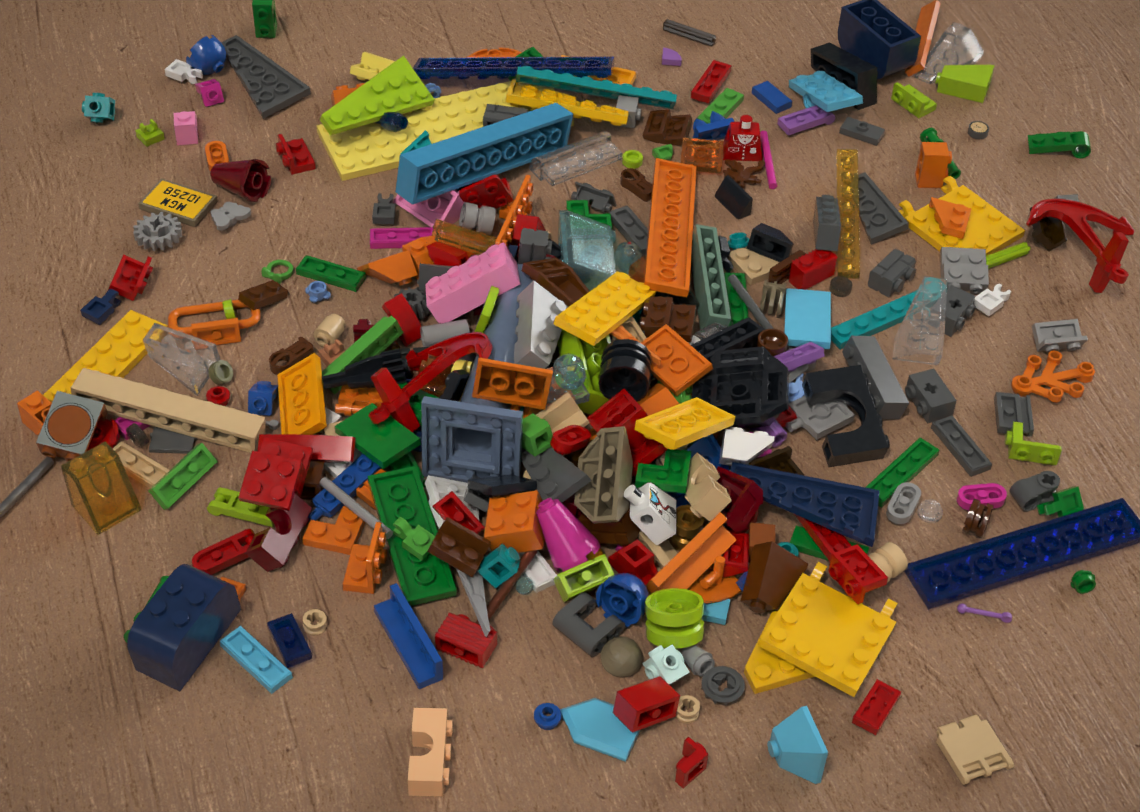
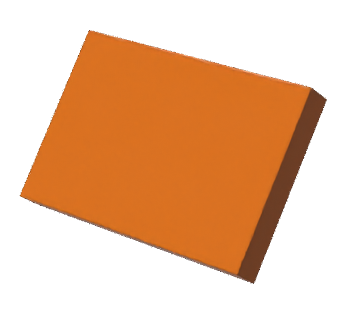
(680, 362)

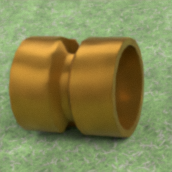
(687, 527)

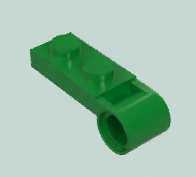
(1076, 142)

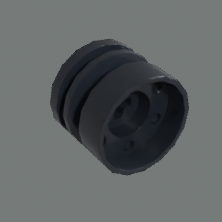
(627, 367)

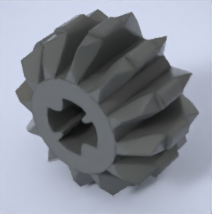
(417, 301)

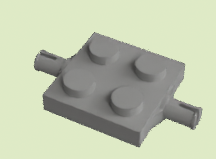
(819, 418)

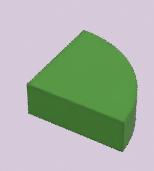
(663, 152)

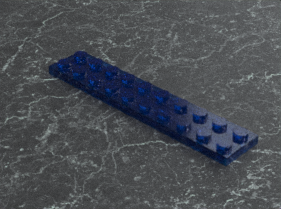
(508, 66)
(1024, 553)

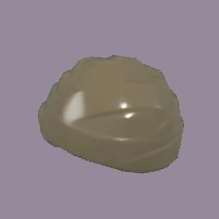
(621, 657)

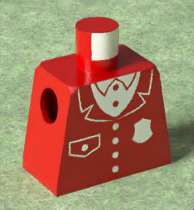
(743, 141)

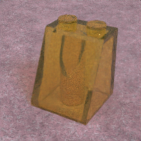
(100, 488)

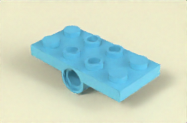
(824, 92)

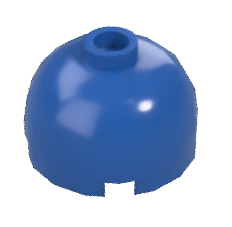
(207, 55)
(623, 597)

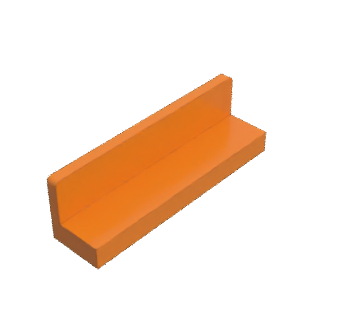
(694, 557)

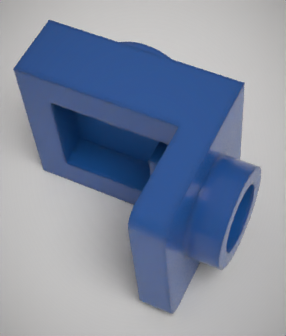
(261, 398)

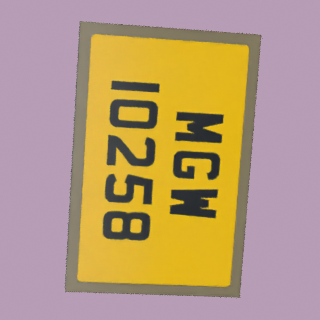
(179, 200)

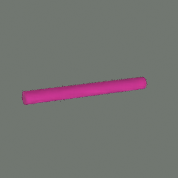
(768, 160)

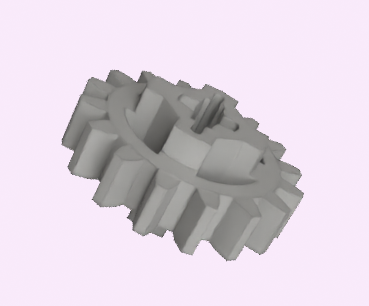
(157, 231)

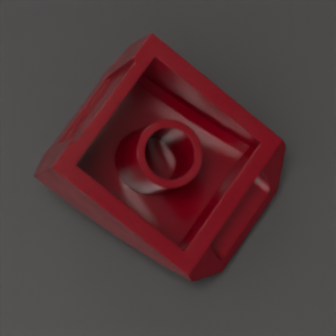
(745, 498)

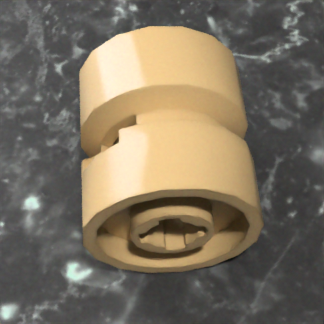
(890, 560)

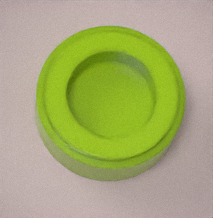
(632, 159)
(229, 309)

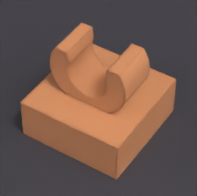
(331, 352)

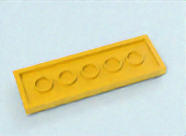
(604, 308)
(113, 354)

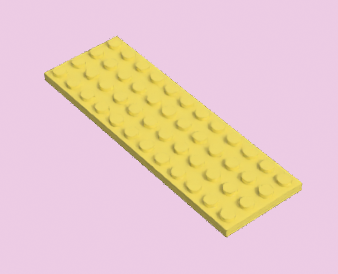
(375, 150)

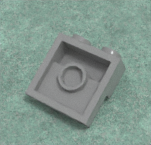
(964, 268)

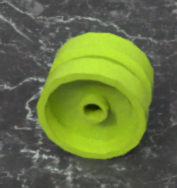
(674, 618)

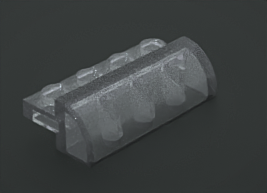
(576, 159)

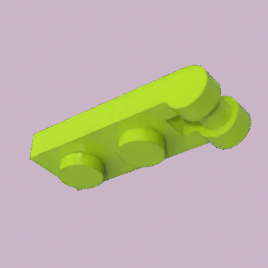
(237, 508)

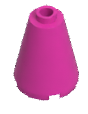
(565, 535)

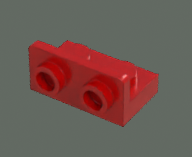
(295, 155)
(856, 572)

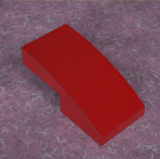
(401, 310)

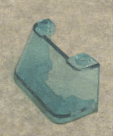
(586, 247)

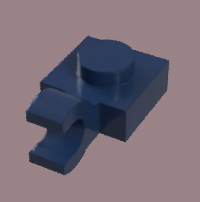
(101, 308)

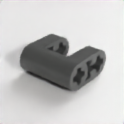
(572, 624)

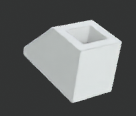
(743, 446)

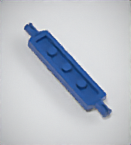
(348, 481)

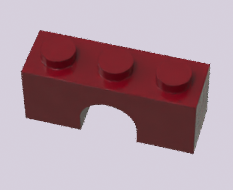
(272, 547)

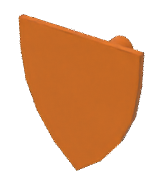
(712, 585)

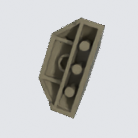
(609, 466)

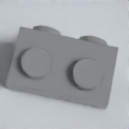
(1058, 335)

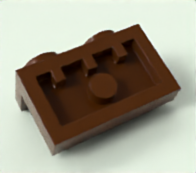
(459, 546)

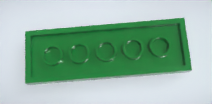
(402, 495)

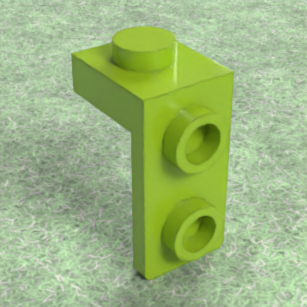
(1030, 451)

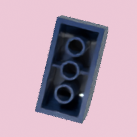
(878, 37)
(181, 625)

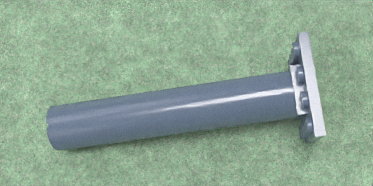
(477, 433)

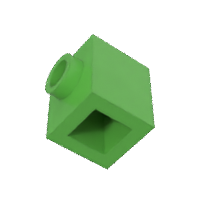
(536, 435)

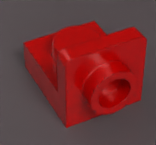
(692, 763)

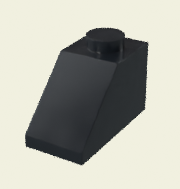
(770, 242)

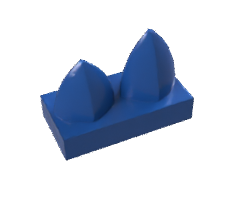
(712, 131)

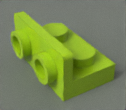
(912, 100)

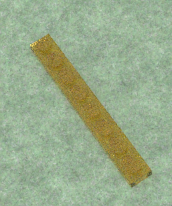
(848, 201)

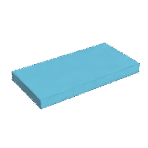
(808, 317)

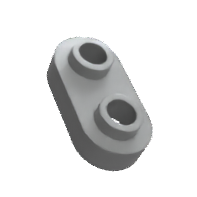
(903, 503)

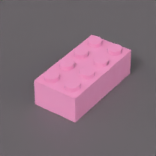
(469, 284)

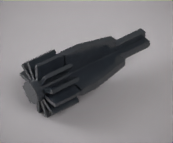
(359, 373)

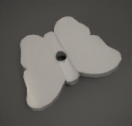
(229, 215)

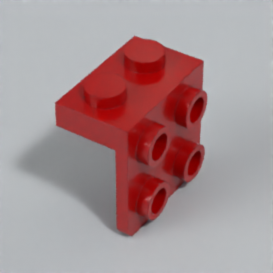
(488, 192)

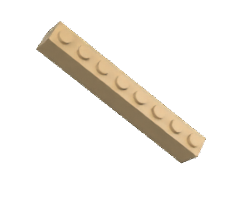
(171, 410)

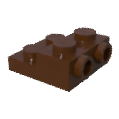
(662, 311)

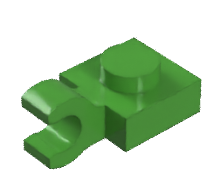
(415, 540)

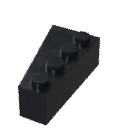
(848, 70)

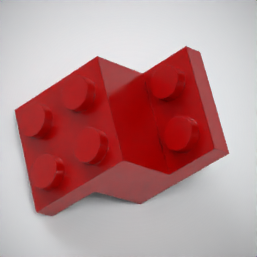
(624, 411)
(275, 474)

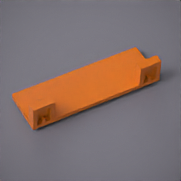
(520, 205)

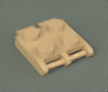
(972, 748)

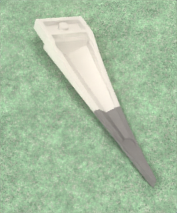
(437, 489)

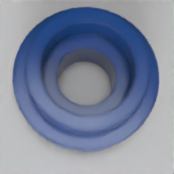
(547, 722)

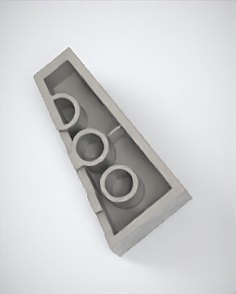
(535, 327)

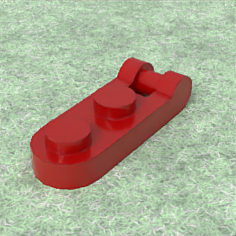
(223, 553)

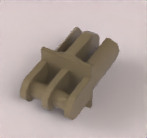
(773, 294)

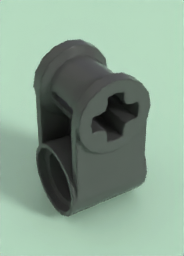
(1035, 490)

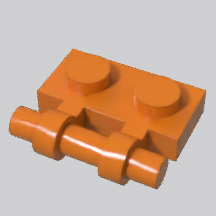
(355, 399)

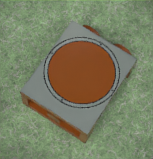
(70, 426)

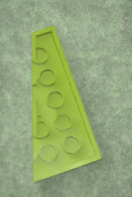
(391, 90)

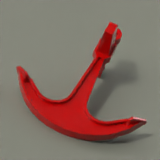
(1076, 216)
(447, 351)

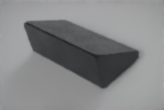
(734, 198)

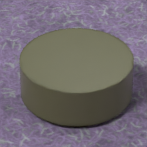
(220, 372)

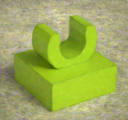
(150, 133)

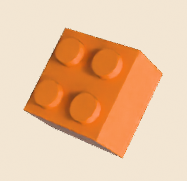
(514, 522)

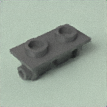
(602, 200)

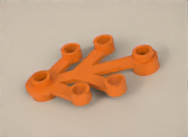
(1025, 384)

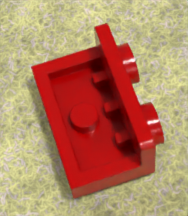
(130, 276)

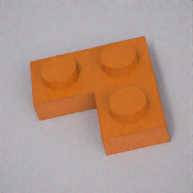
(335, 537)

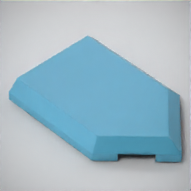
(597, 728)

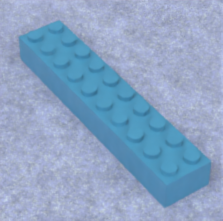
(481, 153)

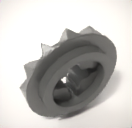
(715, 677)

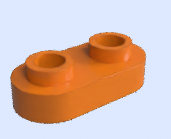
(216, 153)

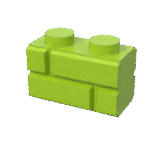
(583, 578)

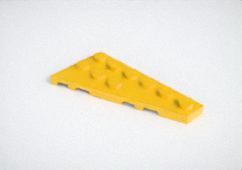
(530, 96)

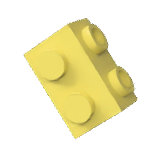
(369, 66)

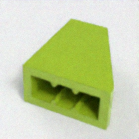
(965, 81)

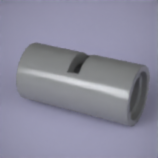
(438, 332)

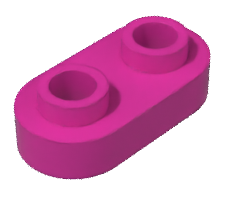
(982, 492)

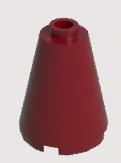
(243, 178)

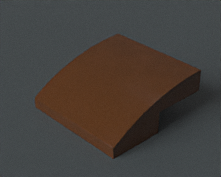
(667, 129)

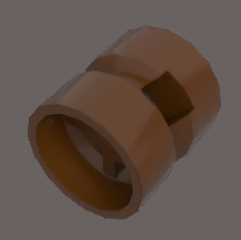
(773, 340)

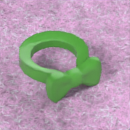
(266, 272)

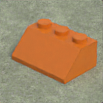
(512, 383)

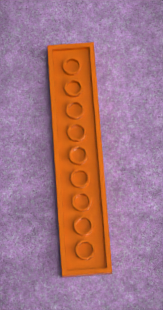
(670, 228)

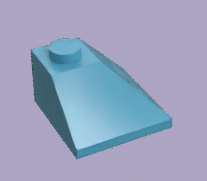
(799, 746)

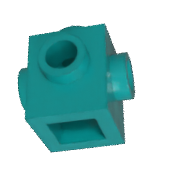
(98, 107)

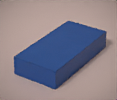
(771, 97)

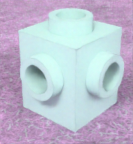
(665, 663)

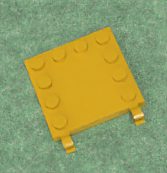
(985, 228)
(828, 632)

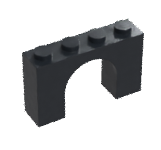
(849, 387)

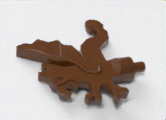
(742, 176)

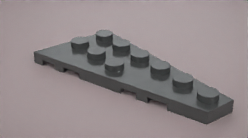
(264, 80)

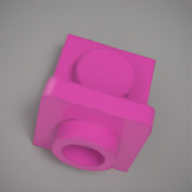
(210, 92)

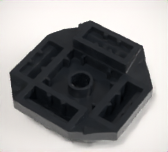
(746, 385)

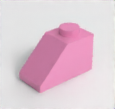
(186, 128)

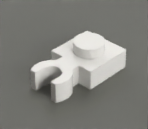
(181, 70)
(989, 301)

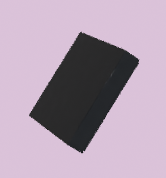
(502, 485)

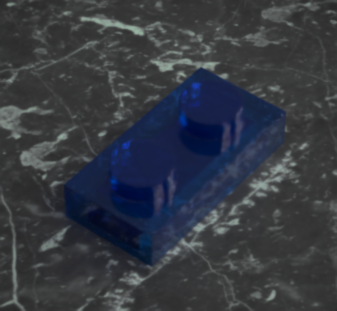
(289, 640)

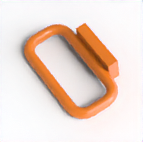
(217, 331)

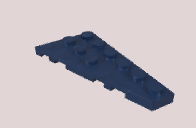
(831, 504)

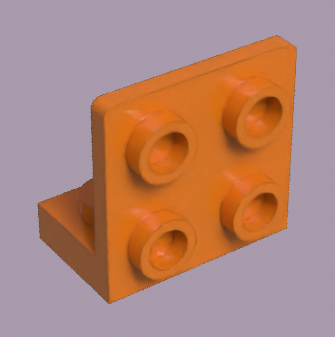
(365, 562)

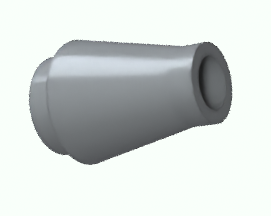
(697, 659)

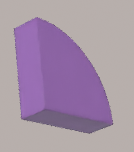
(671, 57)

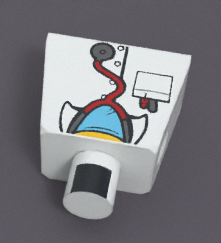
(652, 511)

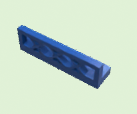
(409, 639)

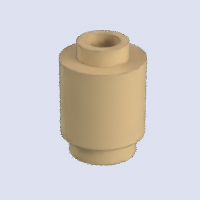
(329, 330)

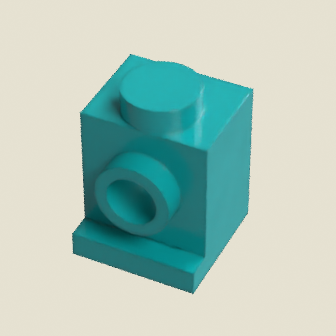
(499, 565)

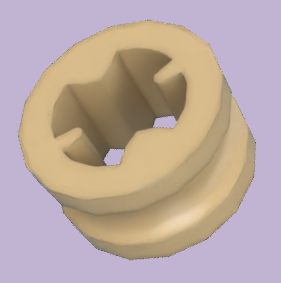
(308, 618)
(688, 717)

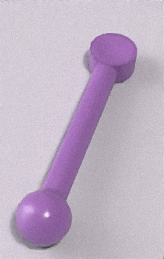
(1005, 617)

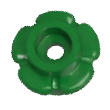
(1083, 581)

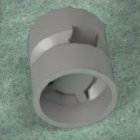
(477, 218)

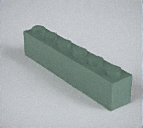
(709, 277)

